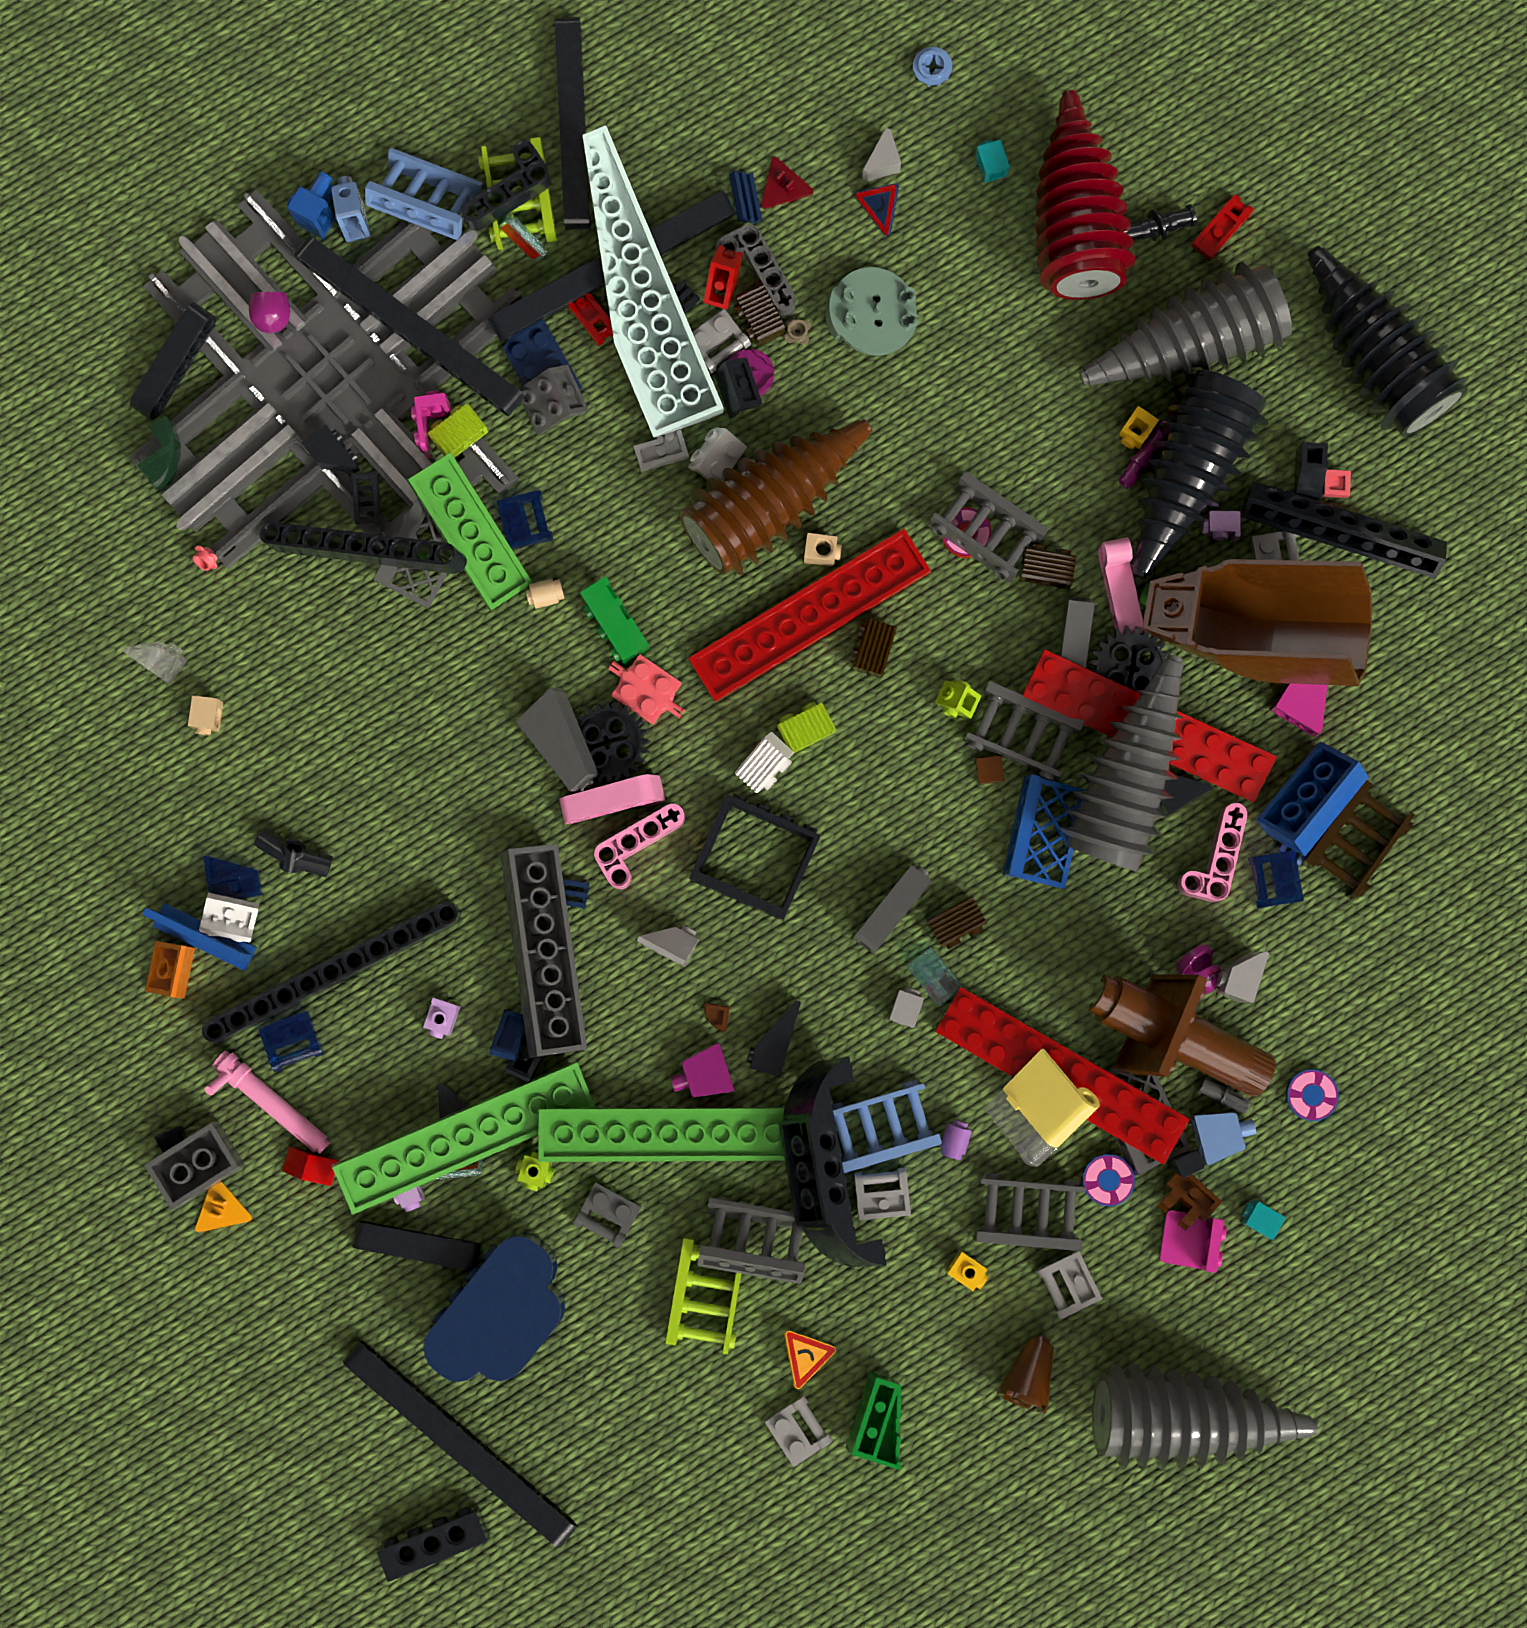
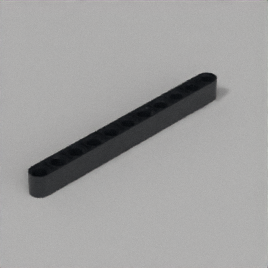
(591, 275)
(409, 325)
(319, 973)
(460, 1444)

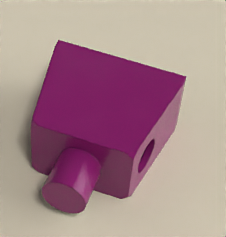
(704, 1074)

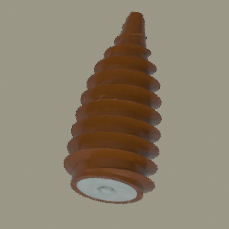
(766, 495)

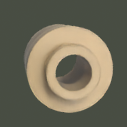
(545, 593)

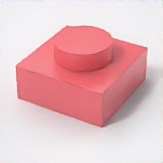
(1337, 484)

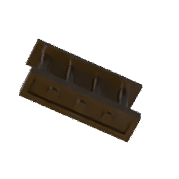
(1333, 837)

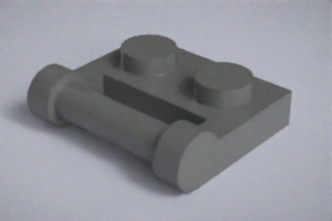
(611, 1206)

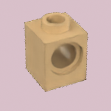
(816, 540)
(205, 714)

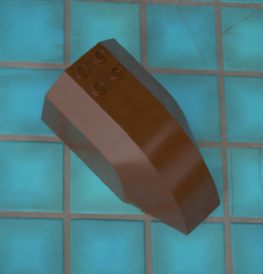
(1269, 618)

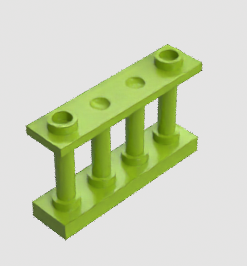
(540, 202)
(682, 1304)

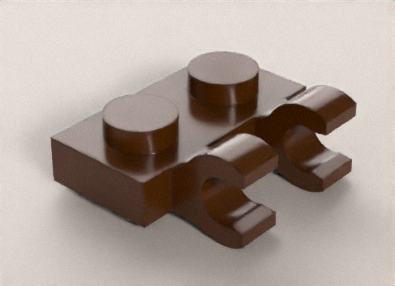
(1193, 1195)

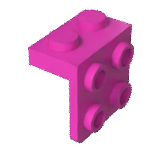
(428, 407)
(1196, 1246)

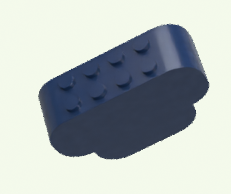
(499, 1313)

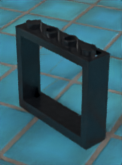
(763, 813)

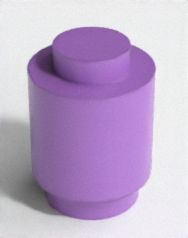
(955, 1139)

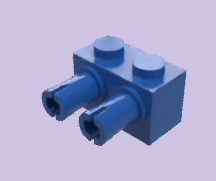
(311, 206)

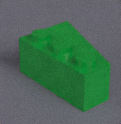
(613, 621)
(877, 1423)

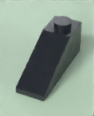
(773, 1046)

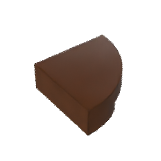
(717, 1015)

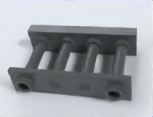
(995, 504)
(1021, 705)
(1041, 1236)
(738, 1259)

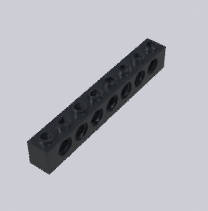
(1344, 529)

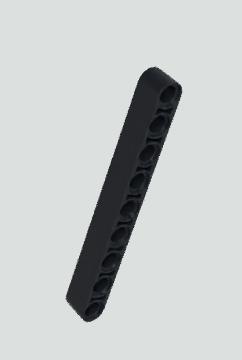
(572, 123)
(363, 547)

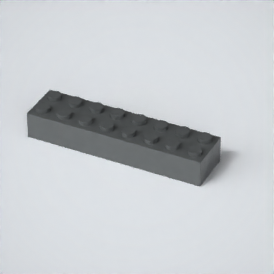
(543, 950)

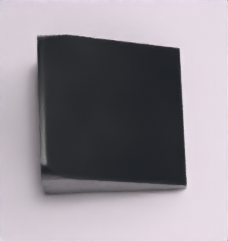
(170, 1138)
(1186, 1163)

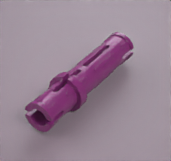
(1137, 463)

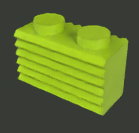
(457, 431)
(806, 727)

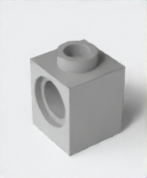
(906, 1007)

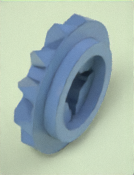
(924, 58)

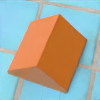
(170, 969)

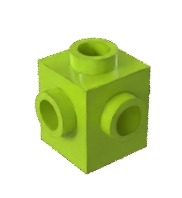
(957, 699)
(544, 1175)

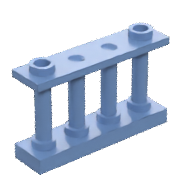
(417, 211)
(901, 1146)

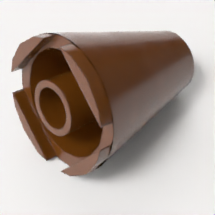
(1030, 1376)

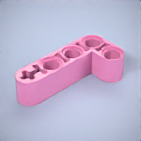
(1119, 583)
(611, 798)
(642, 841)
(1220, 851)

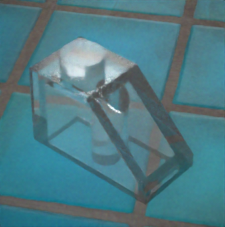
(158, 658)

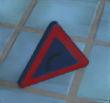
(880, 205)

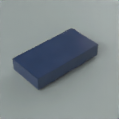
(508, 1035)

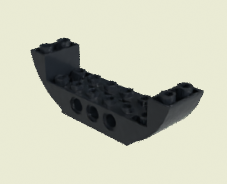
(817, 1169)

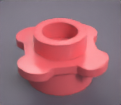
(205, 558)

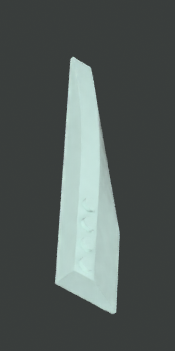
(642, 303)

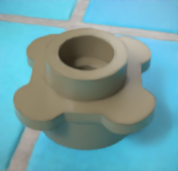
(802, 326)

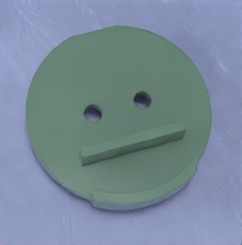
(853, 312)

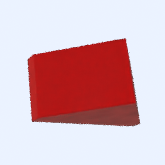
(309, 1166)

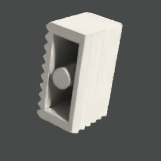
(764, 762)

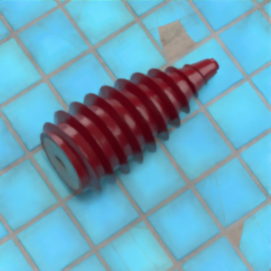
(1080, 212)

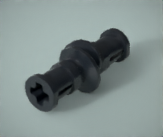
(1162, 223)

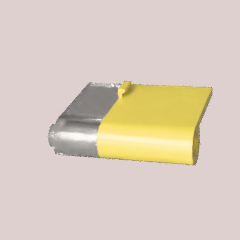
(1040, 1109)

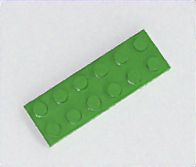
(469, 528)

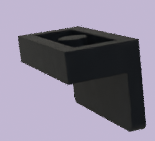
(737, 386)

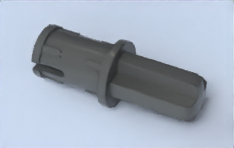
(1224, 1095)

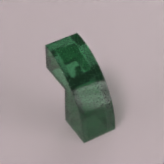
(163, 464)

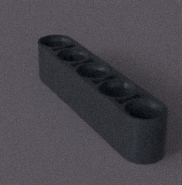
(173, 361)
(416, 1245)

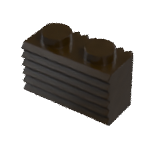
(760, 315)
(1048, 567)
(874, 648)
(956, 922)

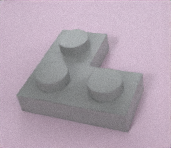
(662, 451)

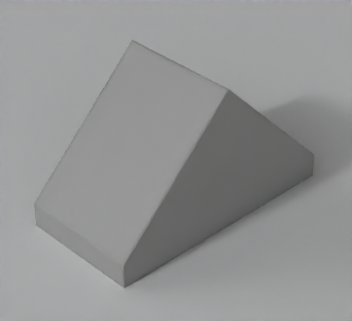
(883, 160)

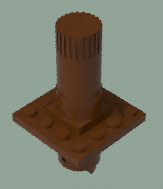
(1165, 1029)

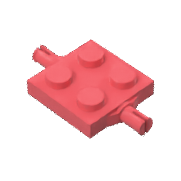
(646, 689)

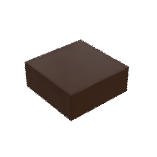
(989, 770)

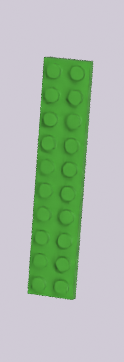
(660, 1134)
(458, 1138)

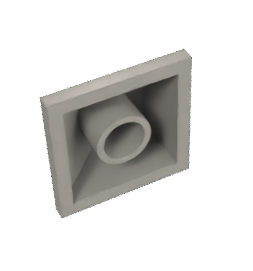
(672, 943)
(1242, 977)

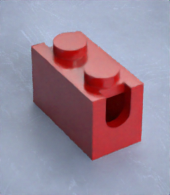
(723, 275)

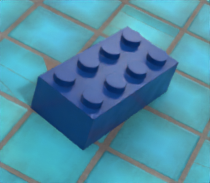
(1312, 798)

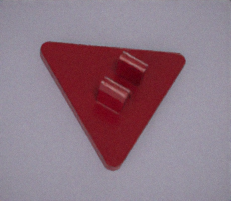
(783, 185)

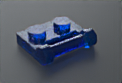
(516, 521)
(1284, 876)
(287, 1033)

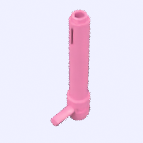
(240, 1076)

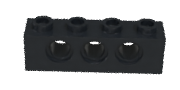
(397, 1565)

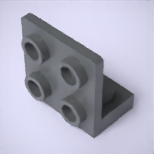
(552, 398)

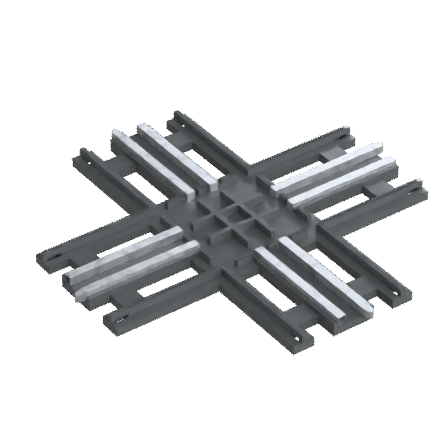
(320, 370)

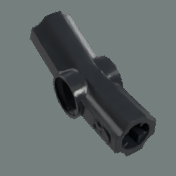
(293, 854)

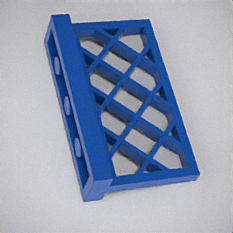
(1023, 832)
(187, 929)

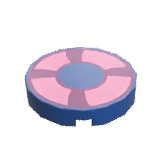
(1312, 1095)
(1108, 1179)

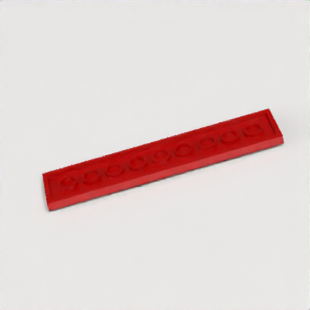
(809, 615)
(1099, 700)
(1012, 1044)

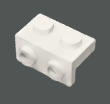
(718, 452)
(228, 917)

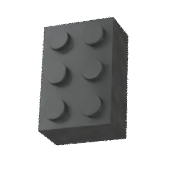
(194, 1165)

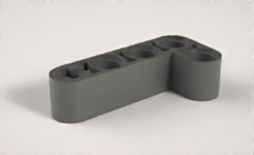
(762, 272)

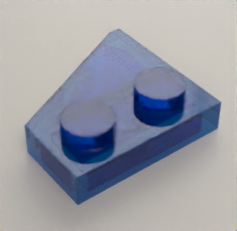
(232, 879)

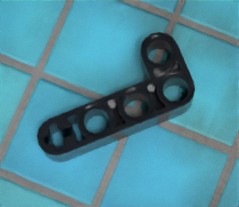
(503, 189)

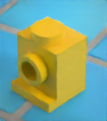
(1141, 421)
(961, 1264)

